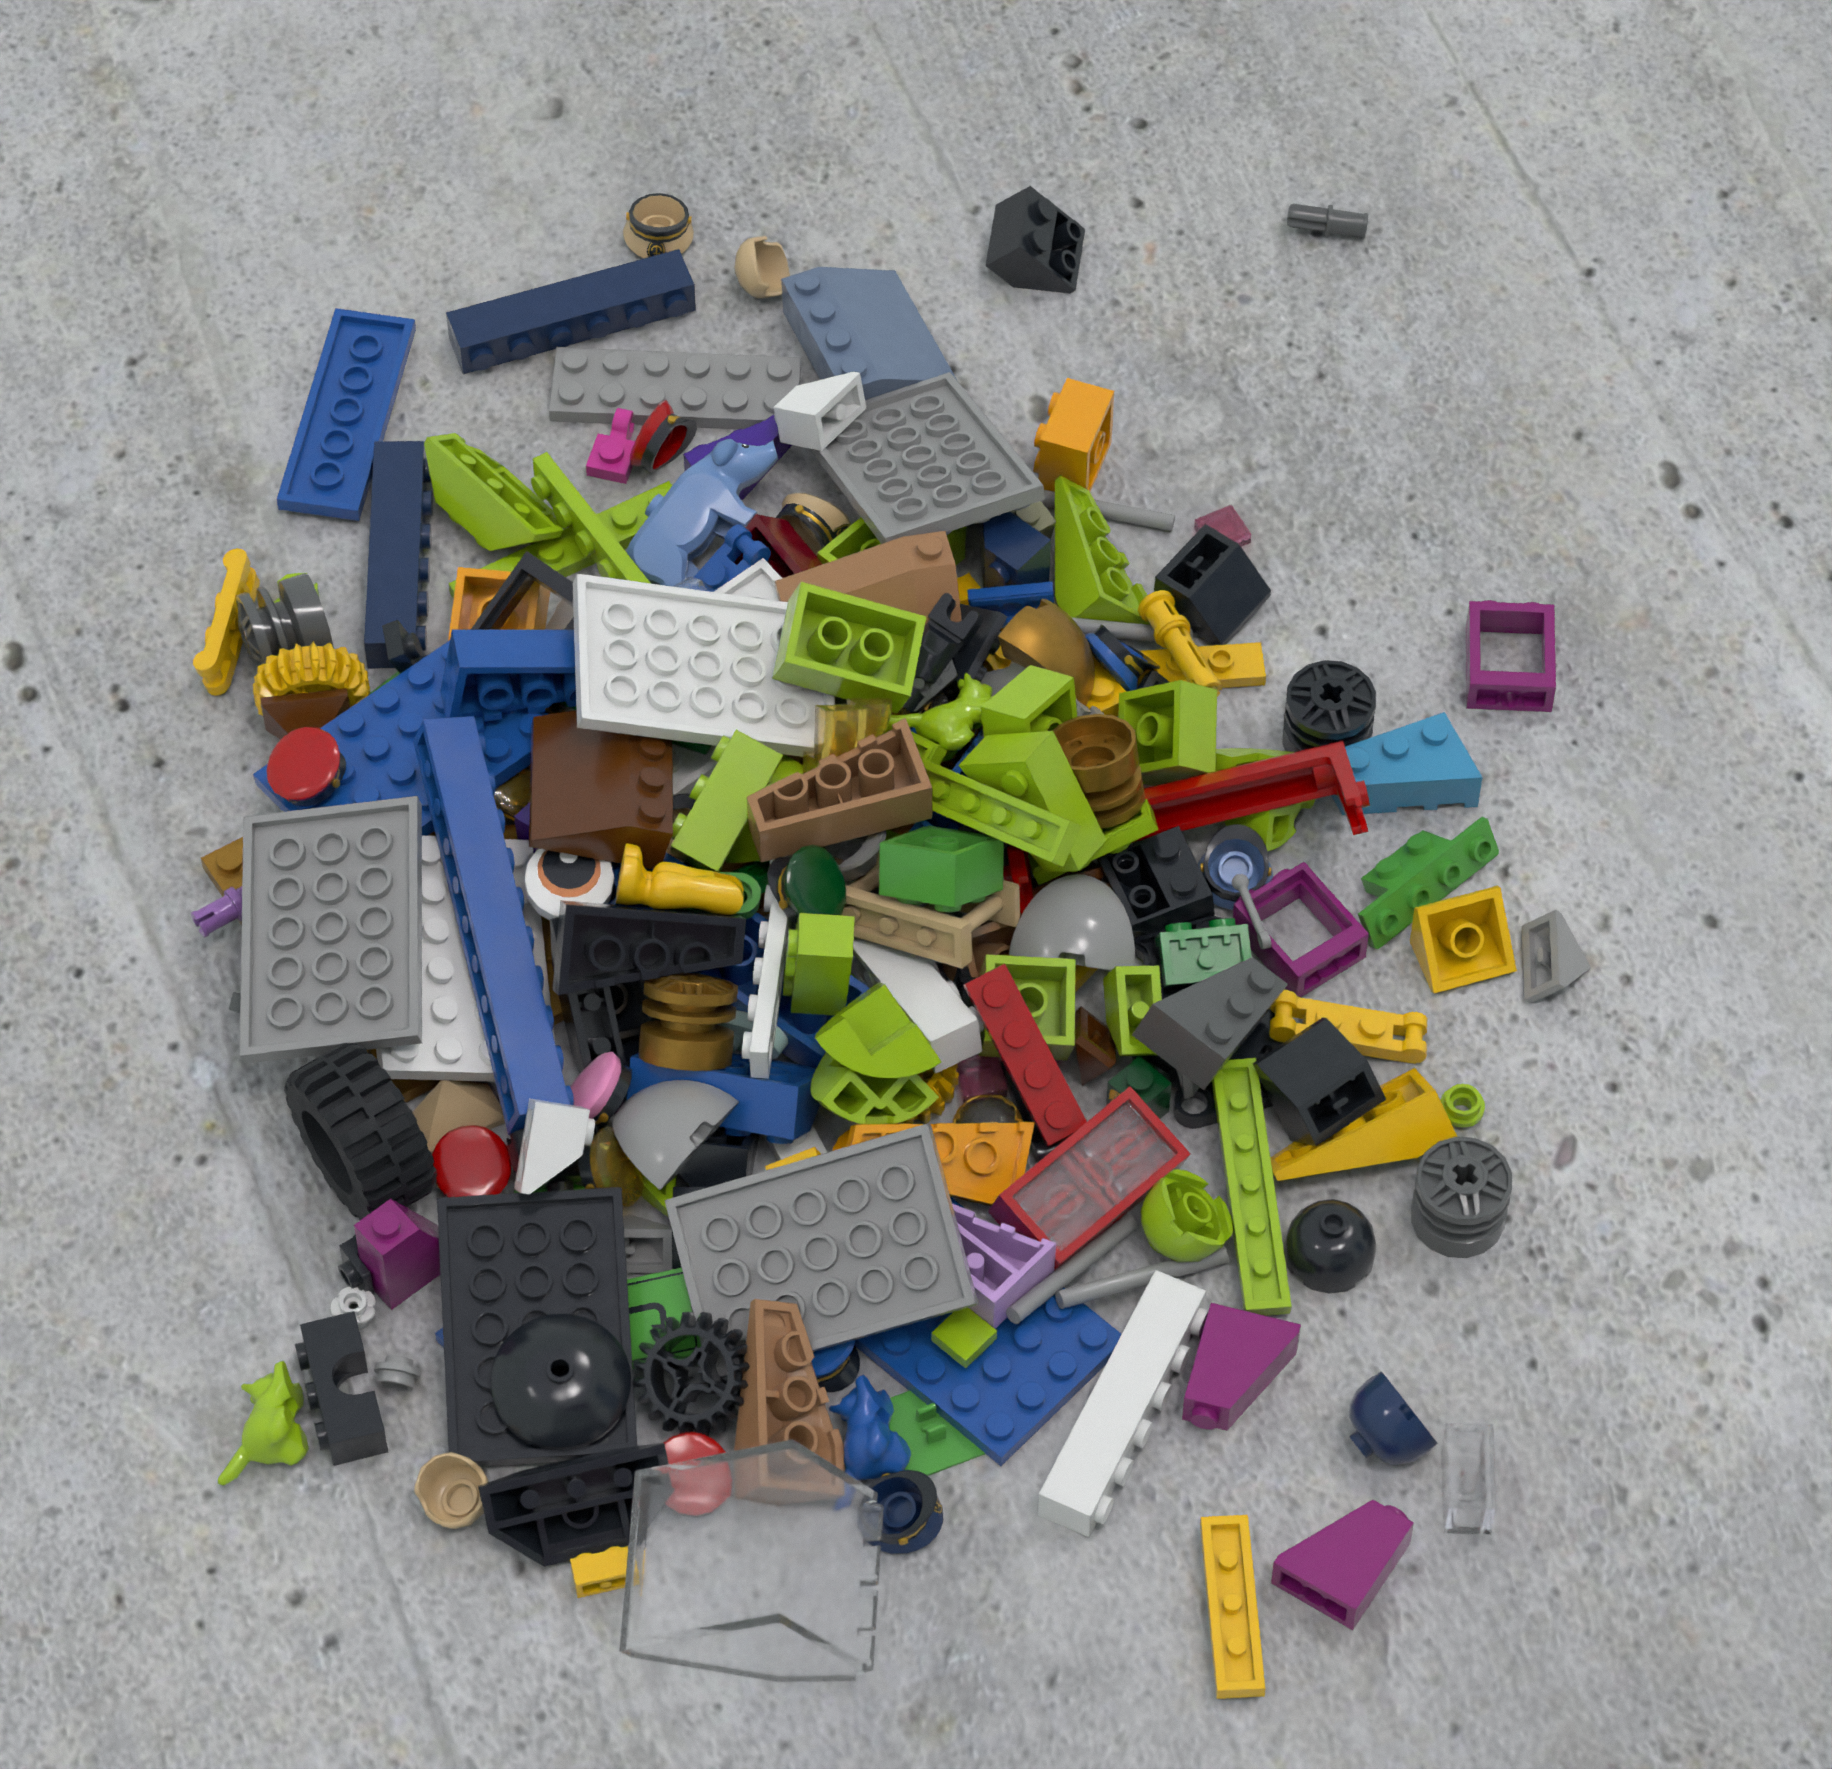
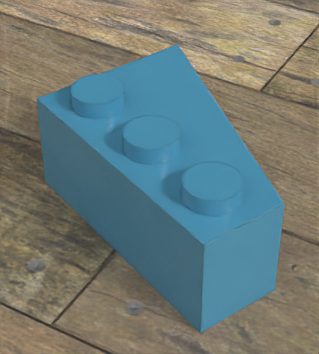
(1415, 767)

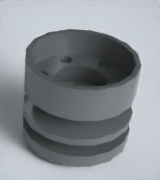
(283, 624)
(1461, 1197)

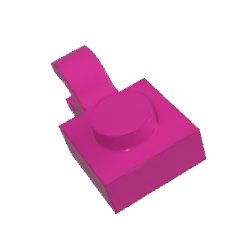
(611, 453)

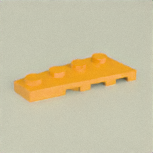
(975, 1157)

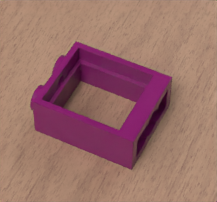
(1503, 688)
(1326, 960)

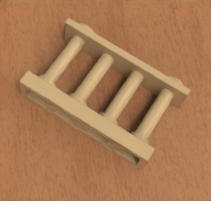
(924, 929)

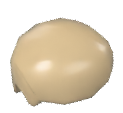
(761, 267)
(450, 1490)

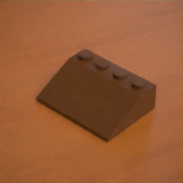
(599, 791)

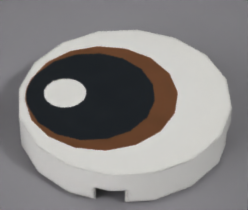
(566, 877)

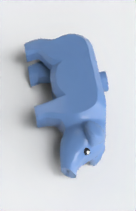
(697, 510)

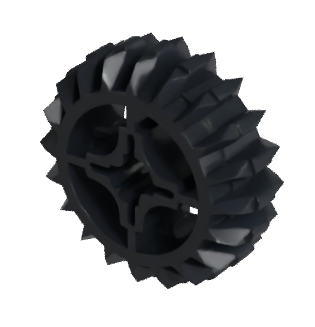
(685, 1391)

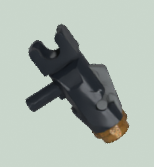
(938, 649)

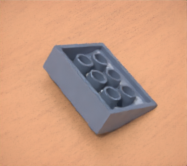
(862, 326)

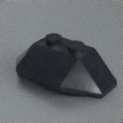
(602, 1017)
(568, 1504)

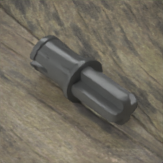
(1327, 220)

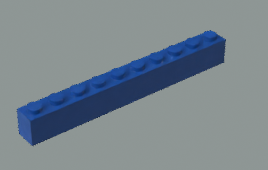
(490, 917)

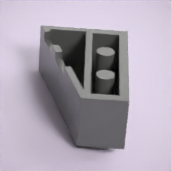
(1210, 1020)

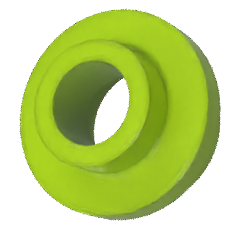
(1467, 1096)

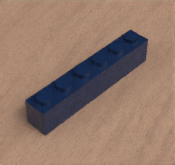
(571, 311)
(397, 545)

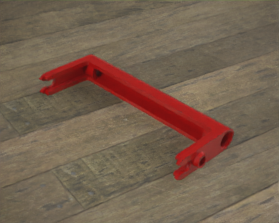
(1236, 794)

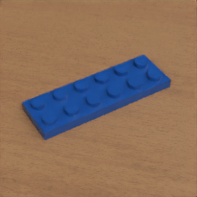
(346, 414)

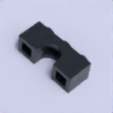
(349, 1422)

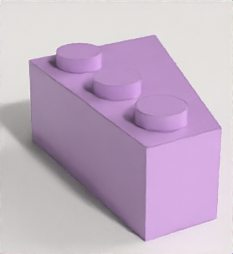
(1001, 1263)

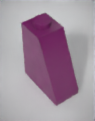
(398, 1251)
(1235, 1364)
(1345, 1562)

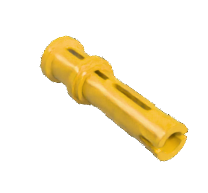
(1173, 633)

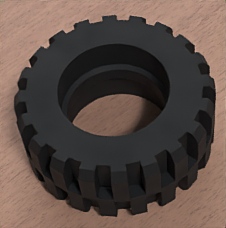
(360, 1130)

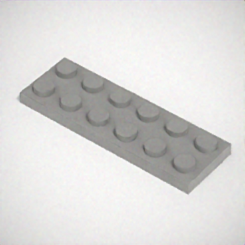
(703, 387)

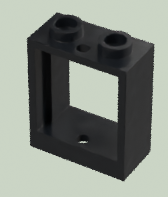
(515, 587)

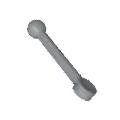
(1240, 882)

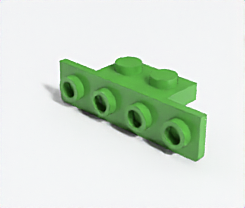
(1420, 875)

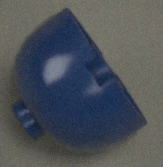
(1387, 1424)

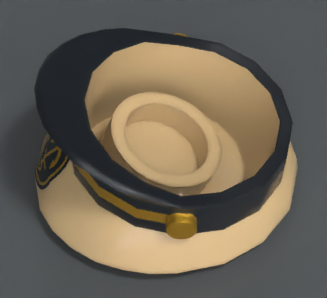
(658, 225)
(813, 519)

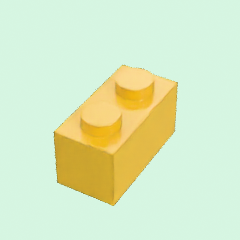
(599, 1571)

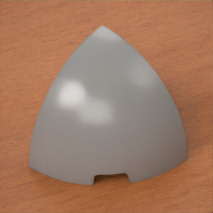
(1076, 921)
(668, 1124)

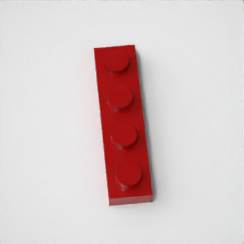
(1025, 1054)

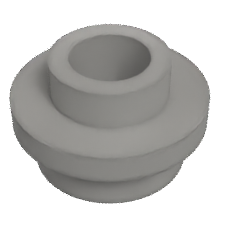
(397, 1373)

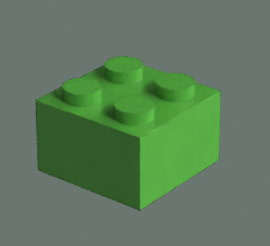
(940, 867)

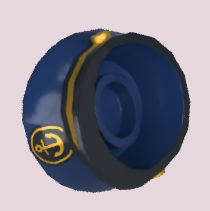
(910, 1511)

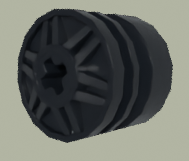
(1327, 706)

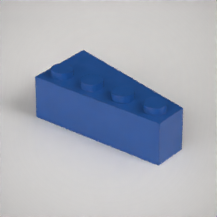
(507, 672)

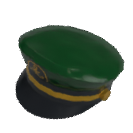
(808, 883)

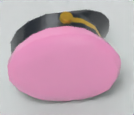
(602, 1087)

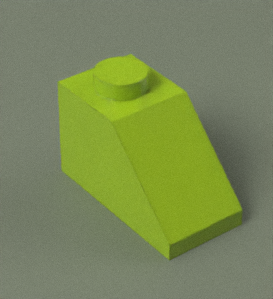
(1127, 998)

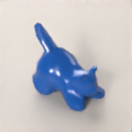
(869, 1443)

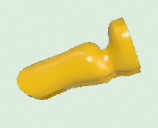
(676, 886)

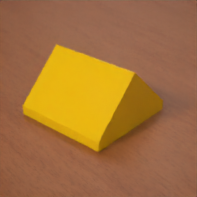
(1462, 939)

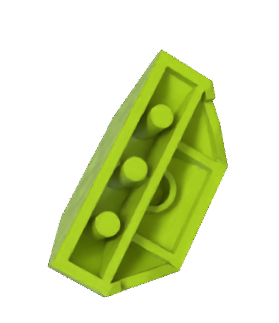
(486, 496)

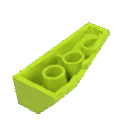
(1087, 565)

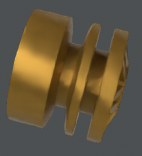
(1105, 764)
(688, 1024)

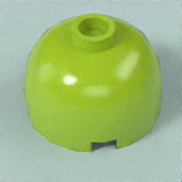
(1184, 1218)

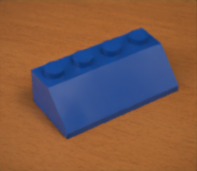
(770, 1107)

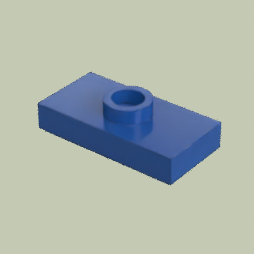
(1012, 598)

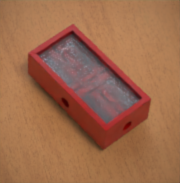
(1091, 1177)

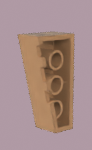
(844, 797)

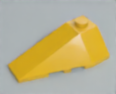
(1393, 1131)

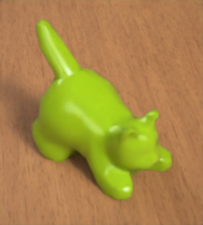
(952, 722)
(270, 1430)

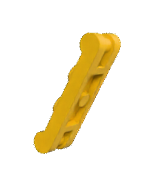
(223, 637)
(1364, 1028)

